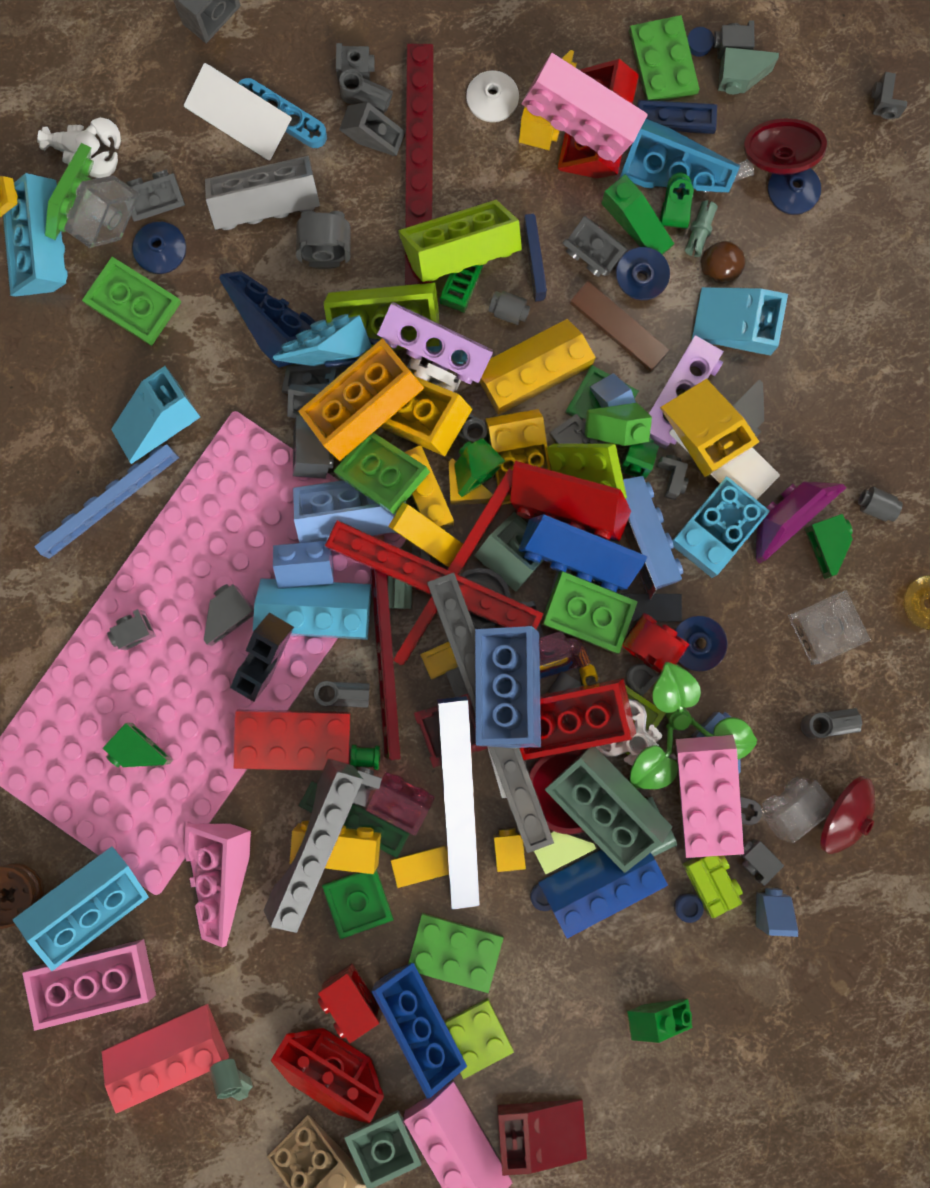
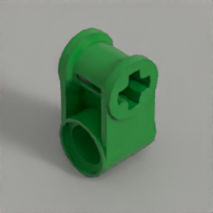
(677, 205)

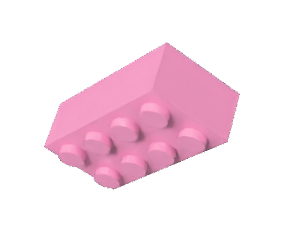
(584, 108)
(710, 796)
(89, 985)

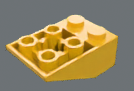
(537, 130)
(709, 427)
(520, 439)

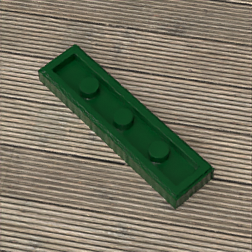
(392, 837)

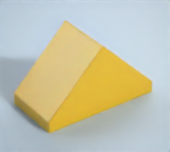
(477, 496)

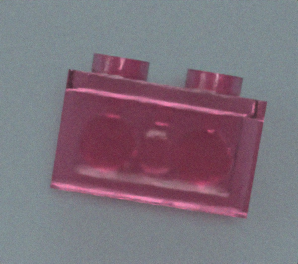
(400, 803)

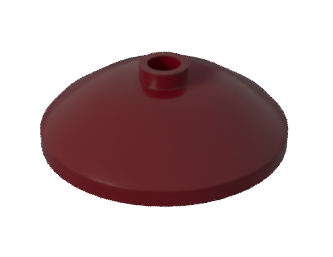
(785, 146)
(542, 775)
(849, 816)

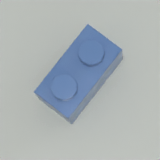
(302, 564)

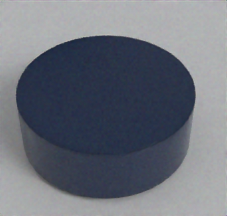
(700, 41)
(538, 899)
(688, 907)

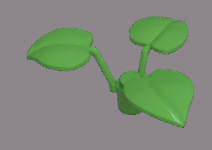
(673, 694)

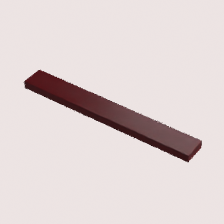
(385, 663)

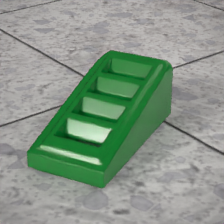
(456, 302)

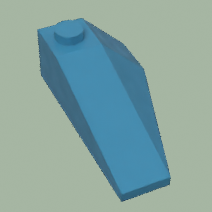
(663, 152)

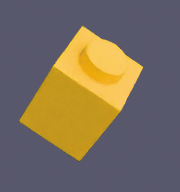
(509, 850)

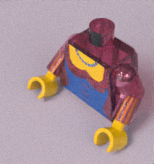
(564, 654)

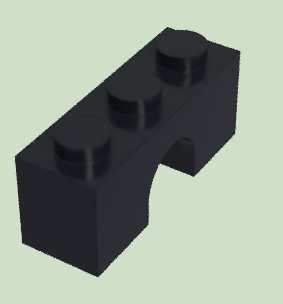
(264, 654)

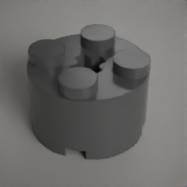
(323, 239)

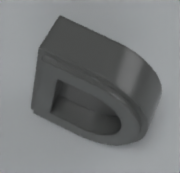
(641, 678)

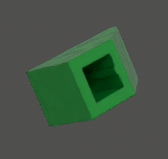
(659, 1020)

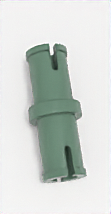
(701, 228)

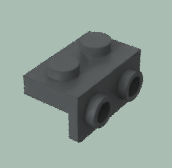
(594, 247)

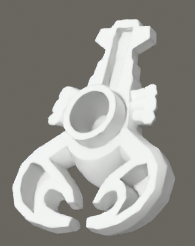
(70, 141)
(639, 742)

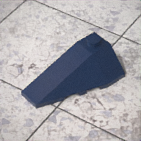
(266, 317)

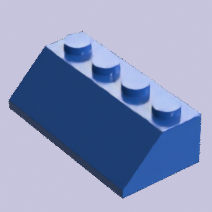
(581, 553)
(597, 889)
(418, 1028)

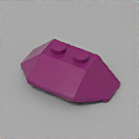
(792, 513)

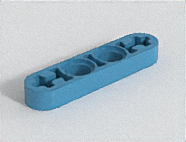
(290, 109)

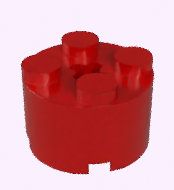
(654, 643)

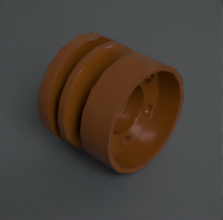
(27, 889)

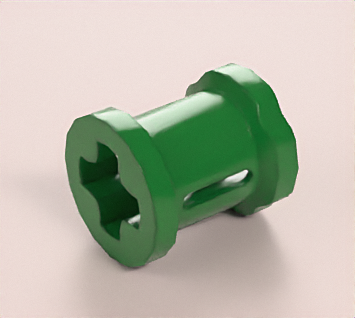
(365, 757)

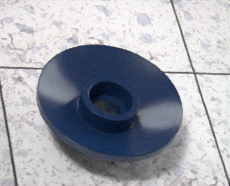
(792, 199)
(160, 259)
(647, 262)
(716, 643)

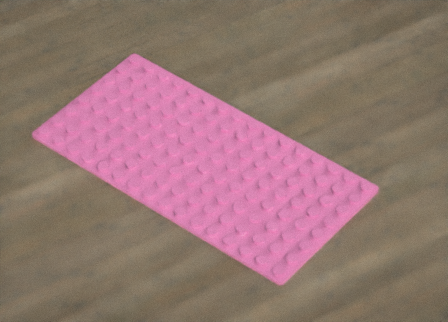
(173, 685)

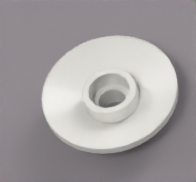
(488, 106)

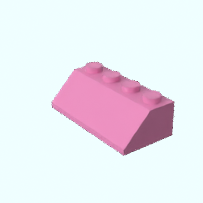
(454, 1142)

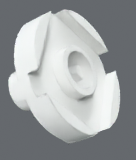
(434, 374)

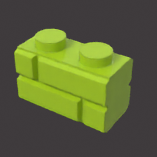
(713, 884)

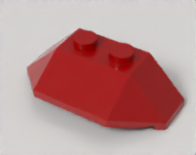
(330, 1073)

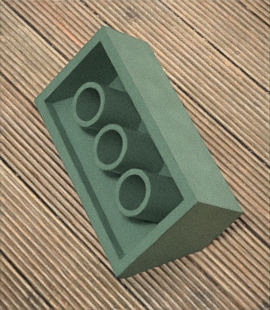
(609, 808)

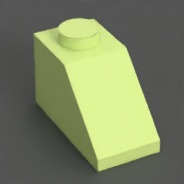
(564, 850)

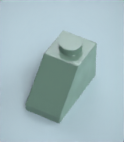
(744, 68)

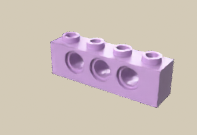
(477, 354)
(698, 354)

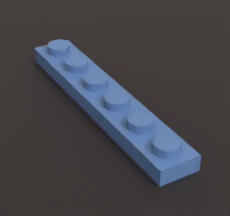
(98, 507)

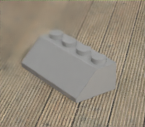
(261, 193)

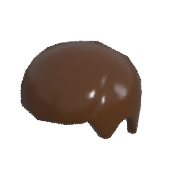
(723, 261)

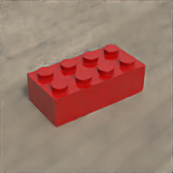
(583, 719)
(290, 739)

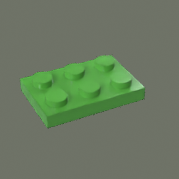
(664, 59)
(65, 192)
(131, 301)
(382, 472)
(589, 612)
(455, 952)

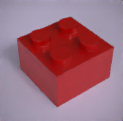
(349, 1004)

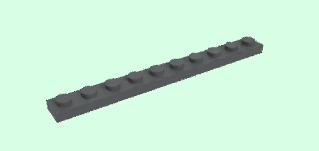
(507, 761)

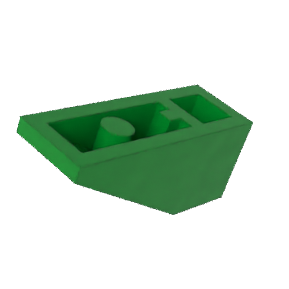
(636, 215)

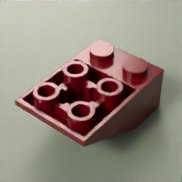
(541, 1135)

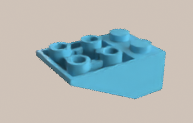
(741, 318)
(326, 341)
(153, 415)
(719, 527)

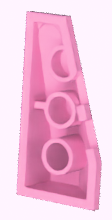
(218, 866)

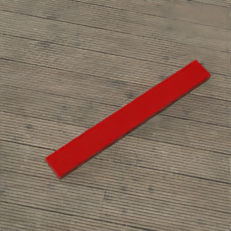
(457, 565)
(418, 572)

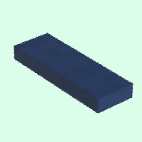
(681, 115)
(535, 257)

